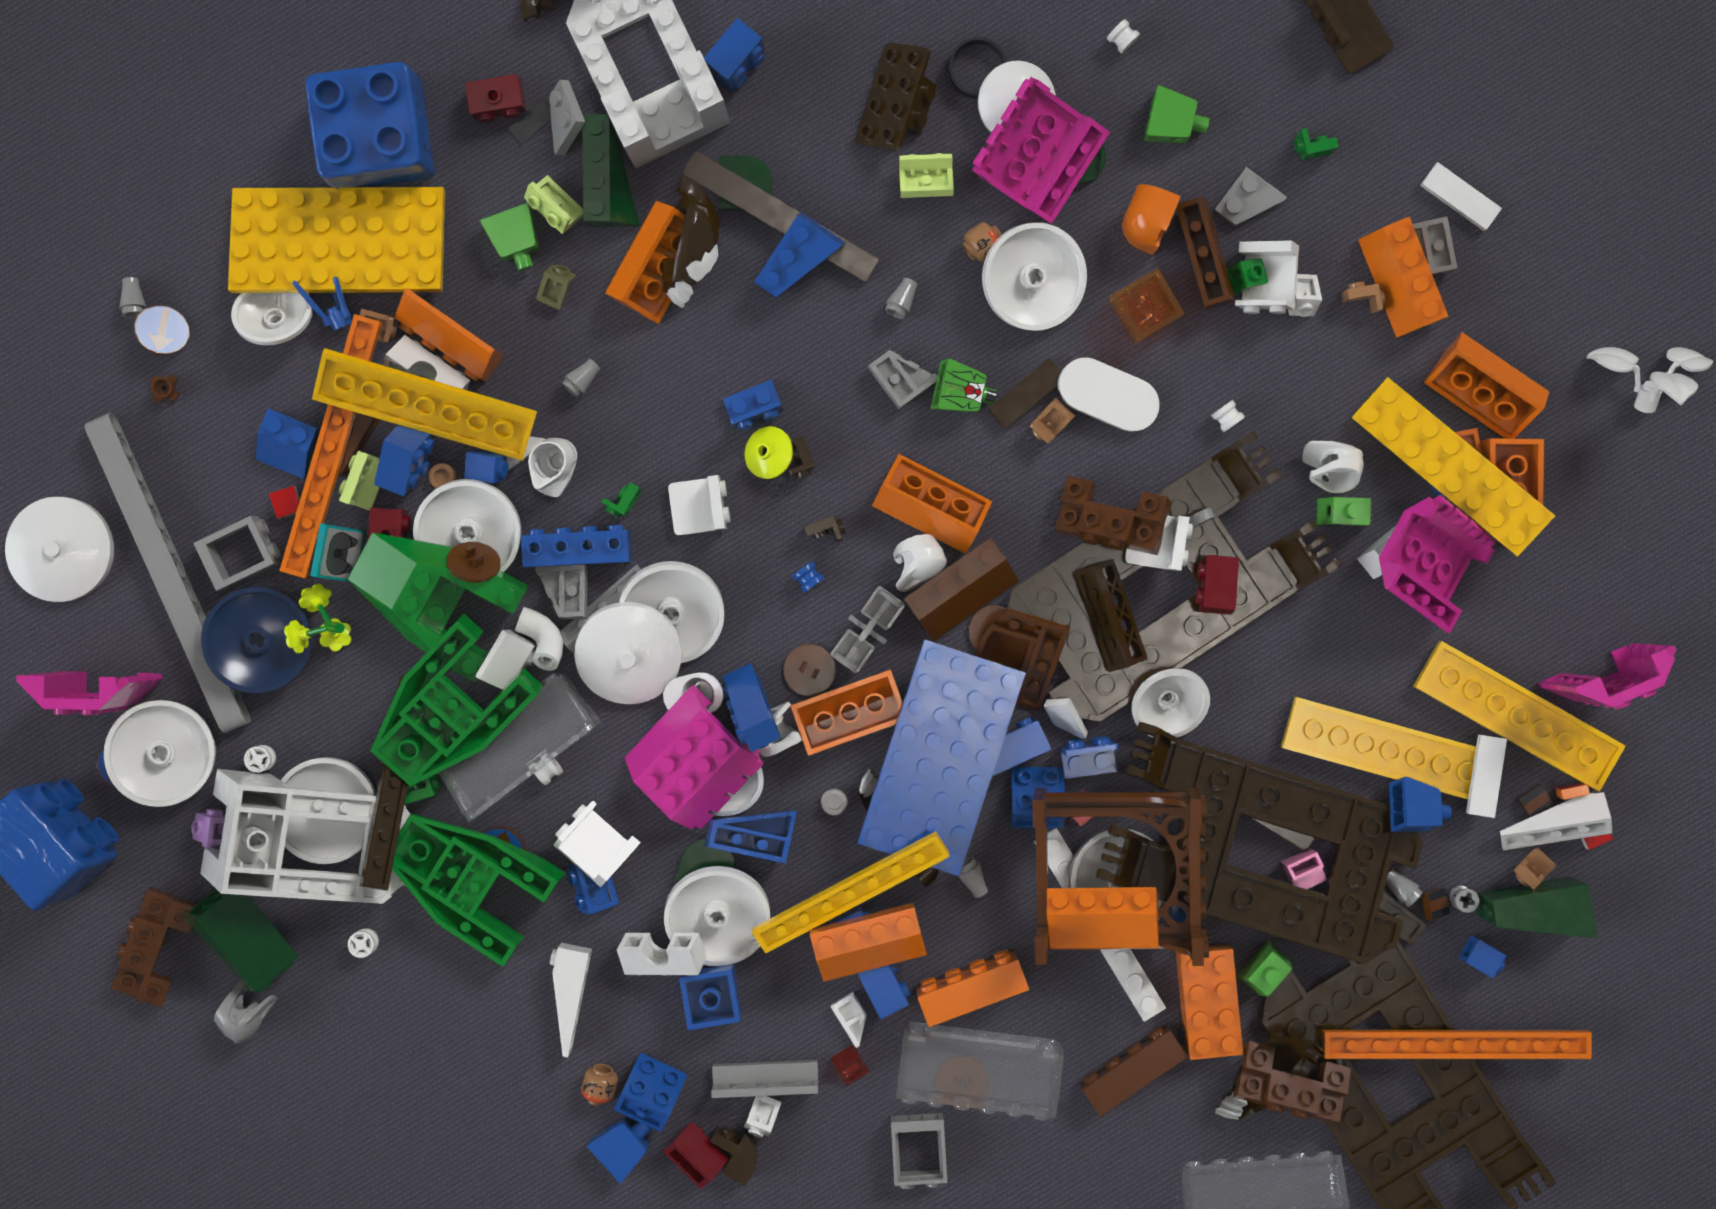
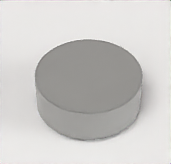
(1201, 517)
(834, 801)

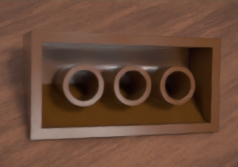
(961, 589)

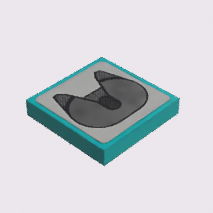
(336, 552)

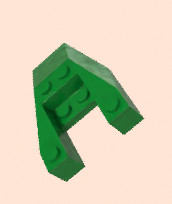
(418, 593)
(435, 721)
(453, 872)

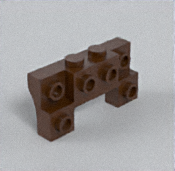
(1112, 525)
(144, 944)
(1290, 1092)

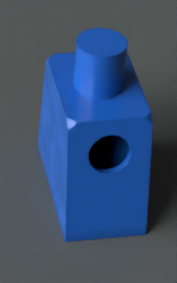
(1416, 806)
(620, 1146)

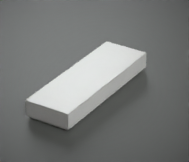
(1460, 196)
(1486, 776)

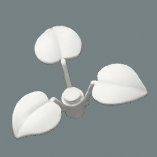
(1673, 384)

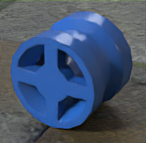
(808, 577)

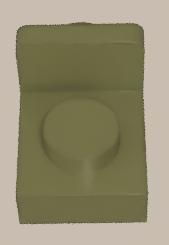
(555, 286)

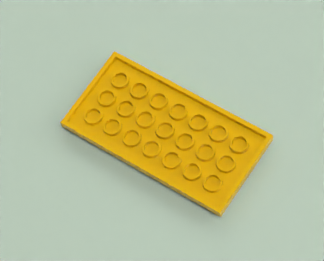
(359, 234)

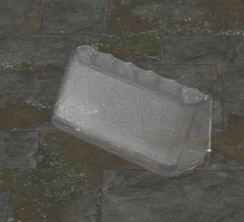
(526, 745)
(980, 1070)
(1267, 1183)

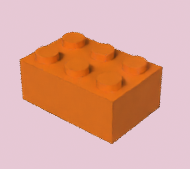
(1520, 461)

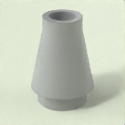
(131, 298)
(901, 299)
(580, 378)
(972, 877)
(1403, 888)

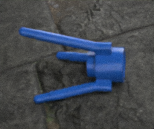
(338, 315)

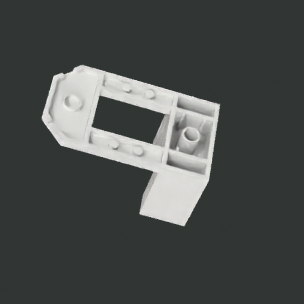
(667, 116)
(256, 838)

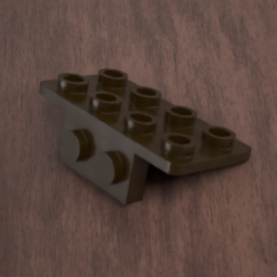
(1351, 31)
(897, 98)

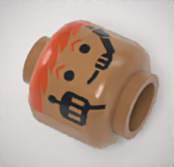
(980, 240)
(599, 1084)

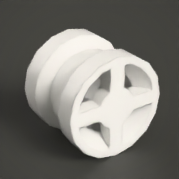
(1123, 36)
(1228, 416)
(254, 760)
(549, 771)
(359, 947)

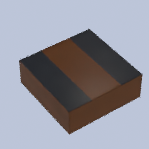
(1535, 801)
(1435, 903)

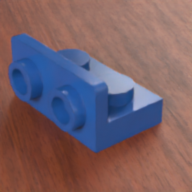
(590, 895)

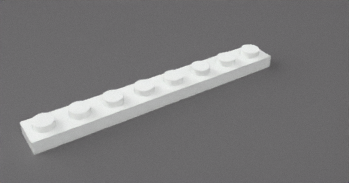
(1120, 960)

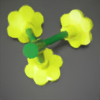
(333, 632)

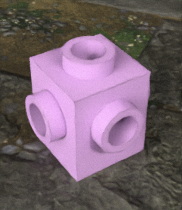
(208, 827)

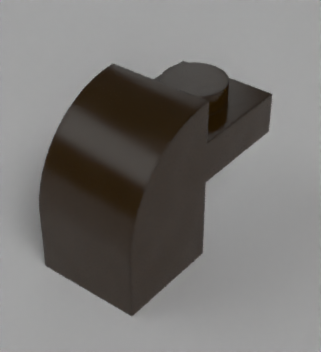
(742, 1150)

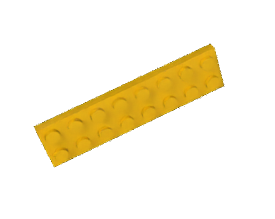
(423, 404)
(1453, 467)
(1519, 716)
(1379, 747)

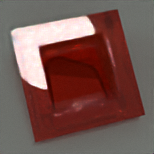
(849, 1065)

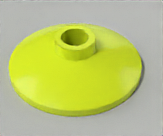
(778, 453)

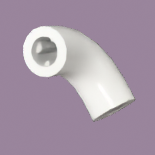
(545, 634)

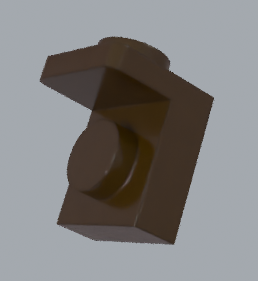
(802, 453)
(820, 528)

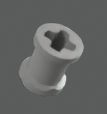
(1463, 891)

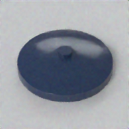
(247, 640)

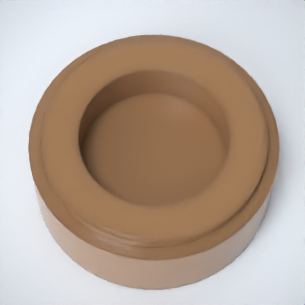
(441, 474)

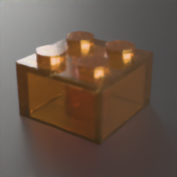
(1146, 306)

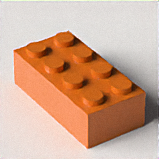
(971, 988)
(1210, 1004)

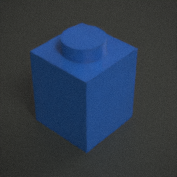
(485, 466)
(1483, 957)

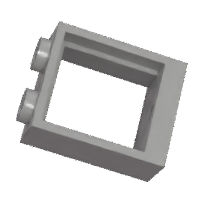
(214, 564)
(918, 1123)

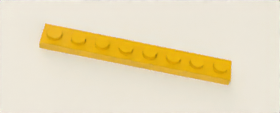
(851, 892)

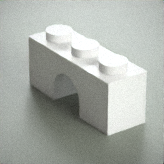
(412, 358)
(642, 957)

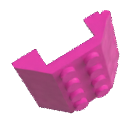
(1039, 150)
(1430, 556)
(1639, 673)
(67, 691)
(691, 762)

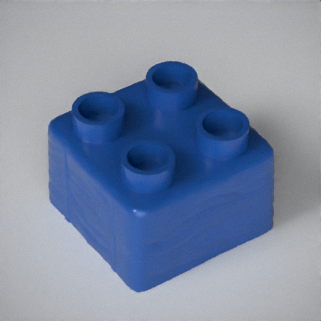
(369, 126)
(50, 844)

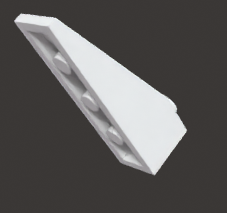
(1567, 821)
(569, 980)

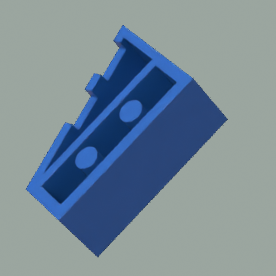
(796, 254)
(754, 835)

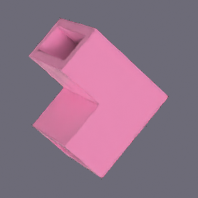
(1304, 869)

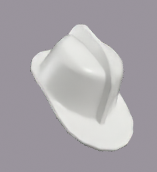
(704, 682)

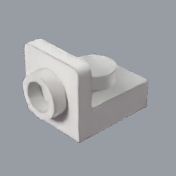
(1307, 296)
(762, 1116)

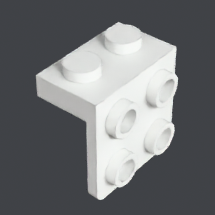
(699, 505)
(1172, 550)

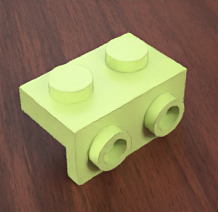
(926, 175)
(553, 204)
(360, 486)

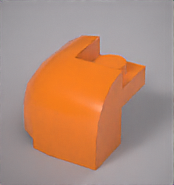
(1148, 217)

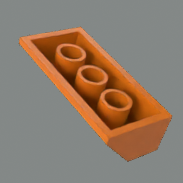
(640, 276)
(1404, 276)
(446, 335)
(1487, 387)
(932, 503)
(848, 712)
(1103, 918)
(867, 942)

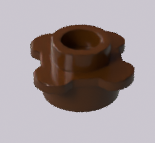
(157, 384)

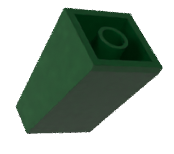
(1552, 907)
(242, 938)

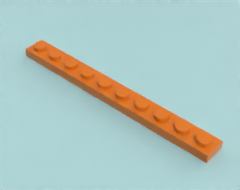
(326, 461)
(1457, 1044)

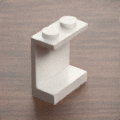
(1281, 267)
(593, 844)

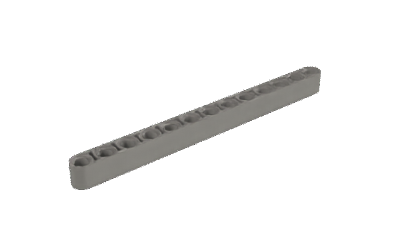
(163, 564)

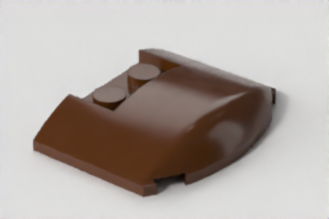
(1028, 646)

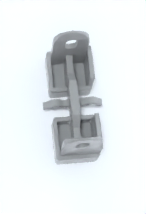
(853, 648)

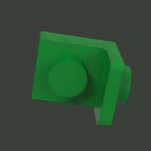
(1319, 147)
(1247, 275)
(627, 498)
(419, 792)

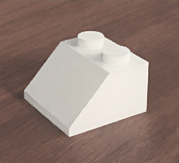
(506, 658)

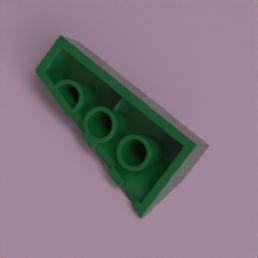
(605, 180)

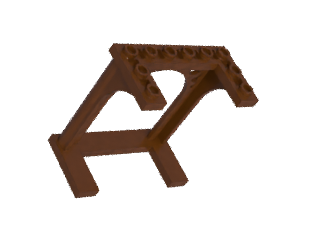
(1190, 806)

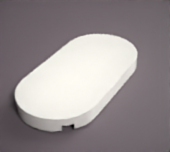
(1108, 394)

